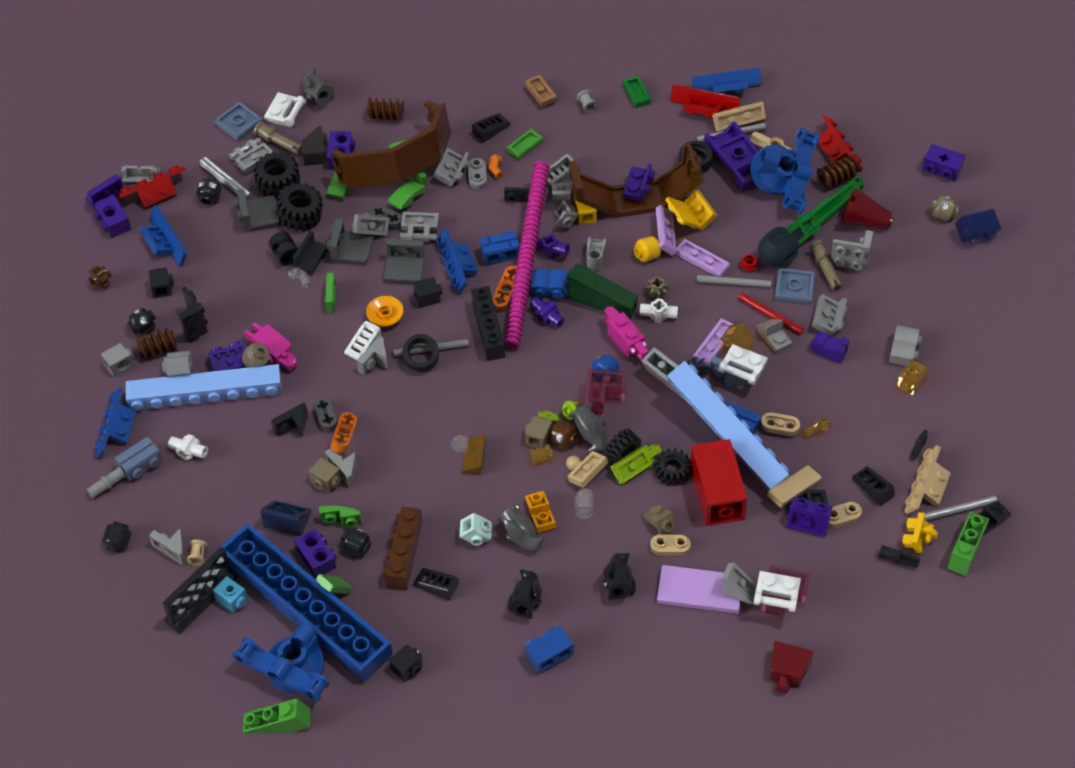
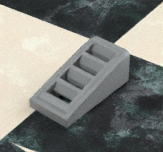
(561, 163)

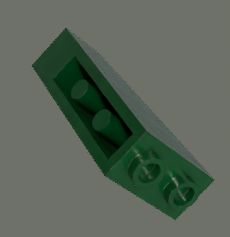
(599, 292)

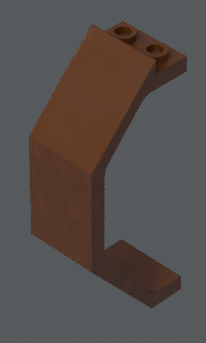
(399, 162)
(609, 199)

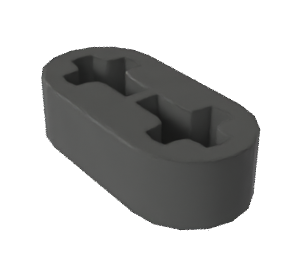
(386, 212)
(321, 416)

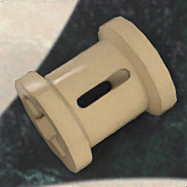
(197, 552)

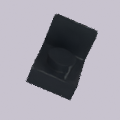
(294, 418)

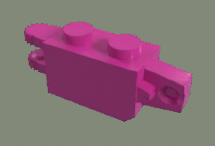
(625, 333)
(277, 345)

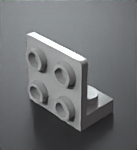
(852, 254)

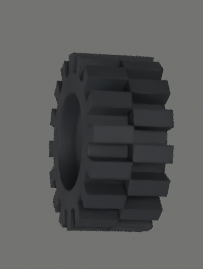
(622, 445)
(673, 476)

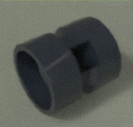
(283, 247)

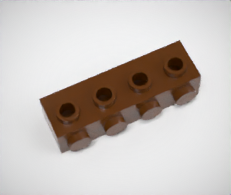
(404, 548)

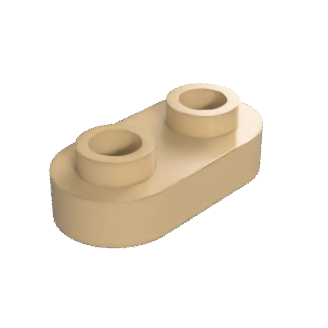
(780, 424)
(844, 515)
(670, 545)

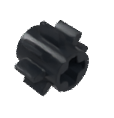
(702, 366)

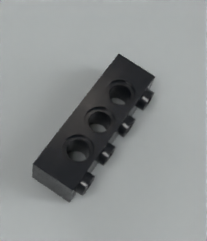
(488, 323)

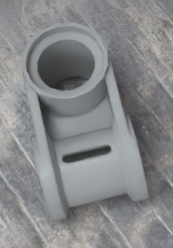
(595, 253)

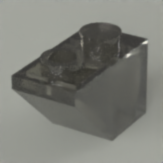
(313, 147)

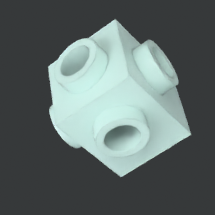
(475, 529)

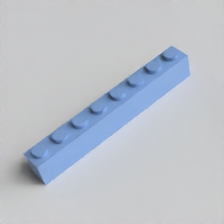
(203, 387)
(728, 426)

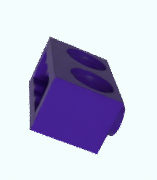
(342, 141)
(313, 554)

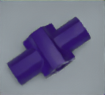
(552, 247)
(547, 312)

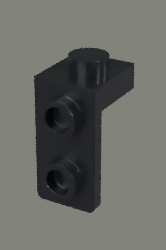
(516, 194)

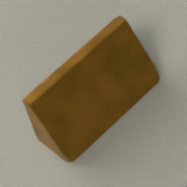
(474, 455)

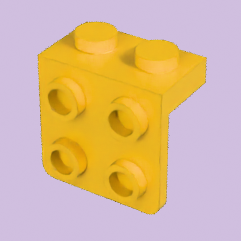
(693, 211)

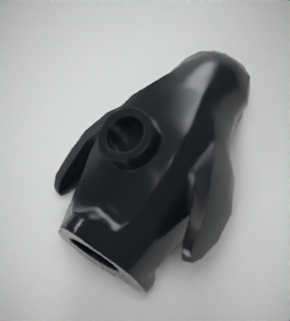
(619, 577)
(525, 595)

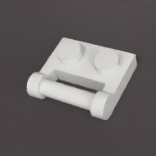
(281, 106)
(744, 360)
(778, 586)

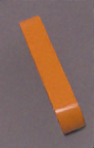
(505, 281)
(344, 438)

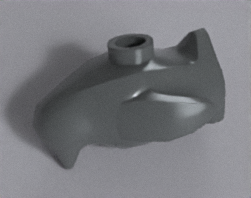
(317, 87)
(590, 427)
(520, 529)

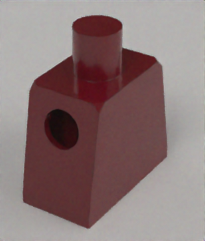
(789, 665)

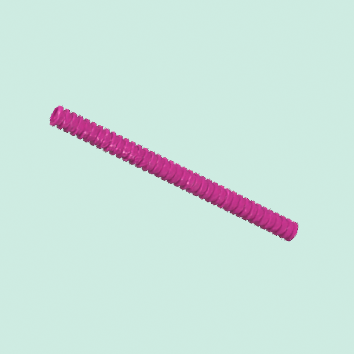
(526, 255)

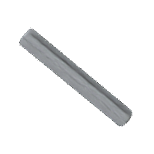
(222, 176)

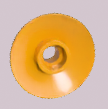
(384, 305)

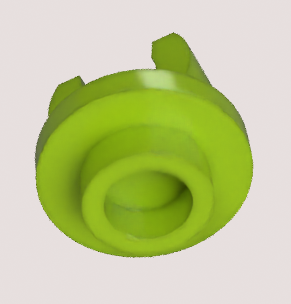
(568, 407)

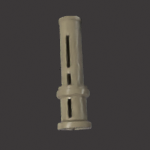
(272, 135)
(823, 259)

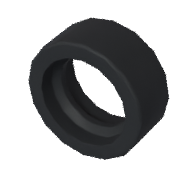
(701, 148)
(420, 338)

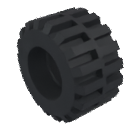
(275, 164)
(301, 196)

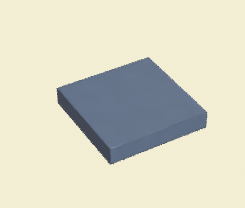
(238, 121)
(794, 286)

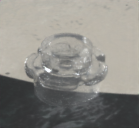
(459, 443)

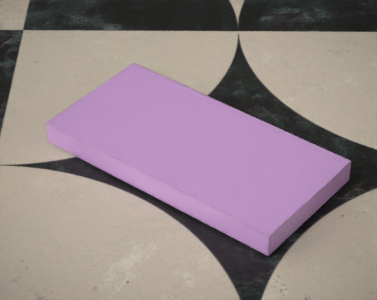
(694, 589)

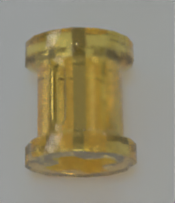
(541, 454)

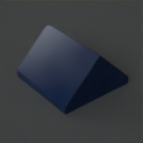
(285, 517)

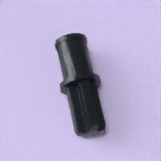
(898, 556)

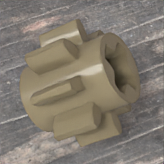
(657, 288)

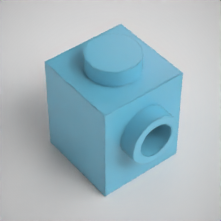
(230, 595)

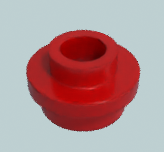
(749, 262)

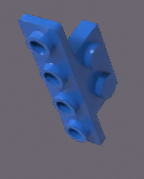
(728, 81)
(162, 237)
(457, 260)
(117, 423)

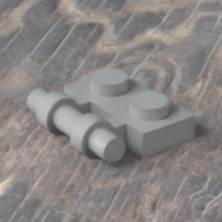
(248, 154)
(419, 222)

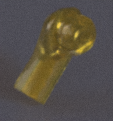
(820, 424)

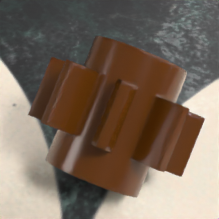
(99, 276)

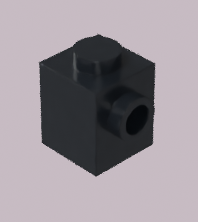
(161, 282)
(427, 292)
(406, 663)

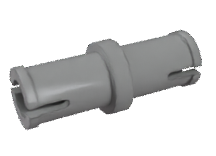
(106, 482)

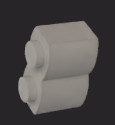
(904, 345)
(178, 363)

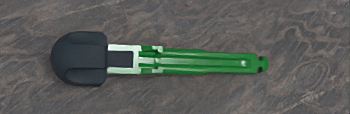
(781, 243)

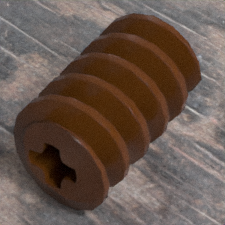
(385, 109)
(837, 171)
(156, 342)

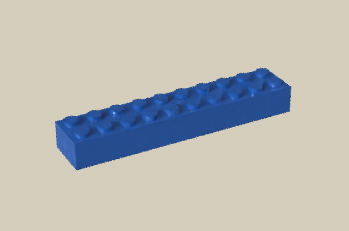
(305, 600)

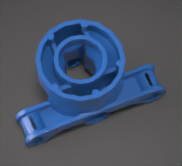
(794, 172)
(301, 676)

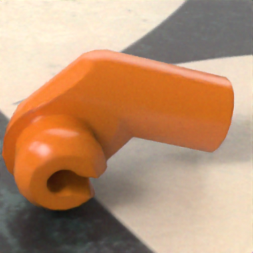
(493, 166)

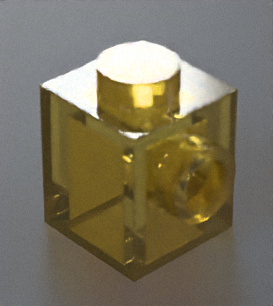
(739, 336)
(912, 377)

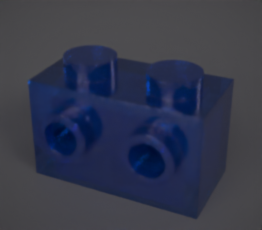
(978, 226)

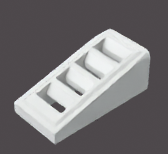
(366, 330)

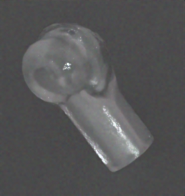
(300, 274)

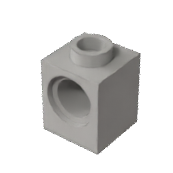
(117, 359)

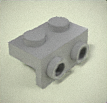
(450, 167)
(829, 315)

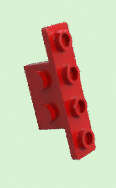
(703, 101)
(834, 145)
(155, 189)

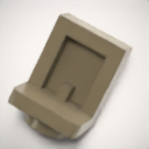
(661, 519)

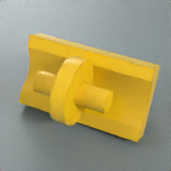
(922, 534)

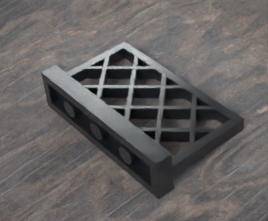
(197, 599)

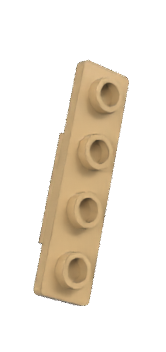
(929, 482)

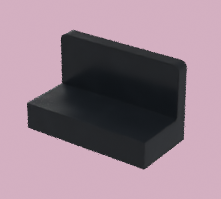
(309, 254)

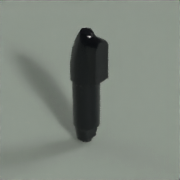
(920, 442)

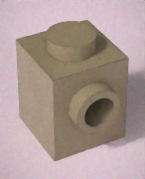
(537, 432)
(325, 475)

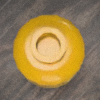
(647, 249)

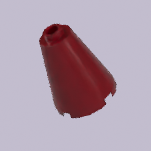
(866, 212)

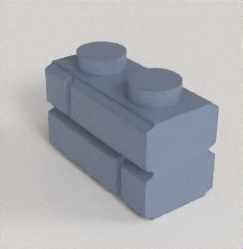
(139, 459)

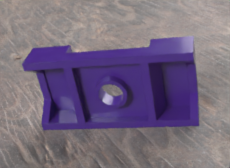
(725, 146)

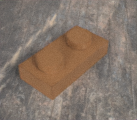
(540, 90)

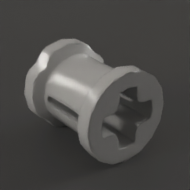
(587, 101)

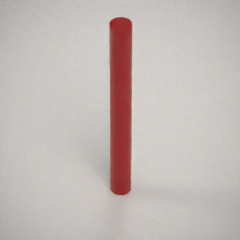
(772, 314)

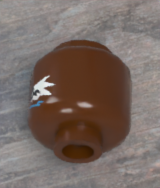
(563, 434)

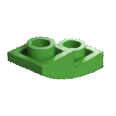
(404, 195)
(348, 516)

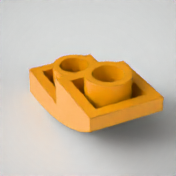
(540, 512)

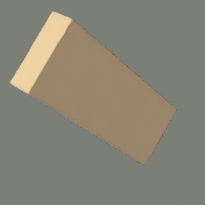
(741, 115)
(794, 486)

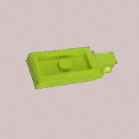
(635, 462)

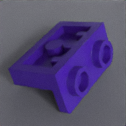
(638, 183)
(107, 188)
(228, 357)
(809, 516)

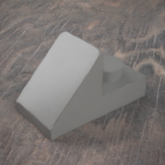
(559, 192)
(370, 224)
(774, 335)
(373, 355)
(347, 466)
(171, 546)
(738, 584)

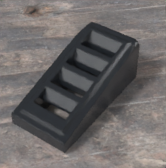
(482, 130)
(883, 493)
(447, 592)

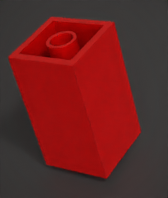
(718, 482)

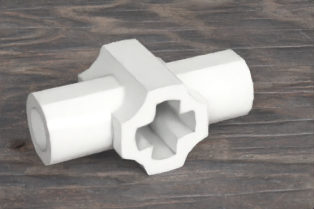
(658, 310)
(188, 447)

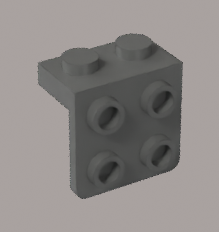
(256, 212)
(347, 245)
(404, 260)

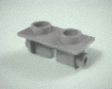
(135, 174)

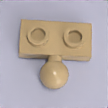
(586, 470)

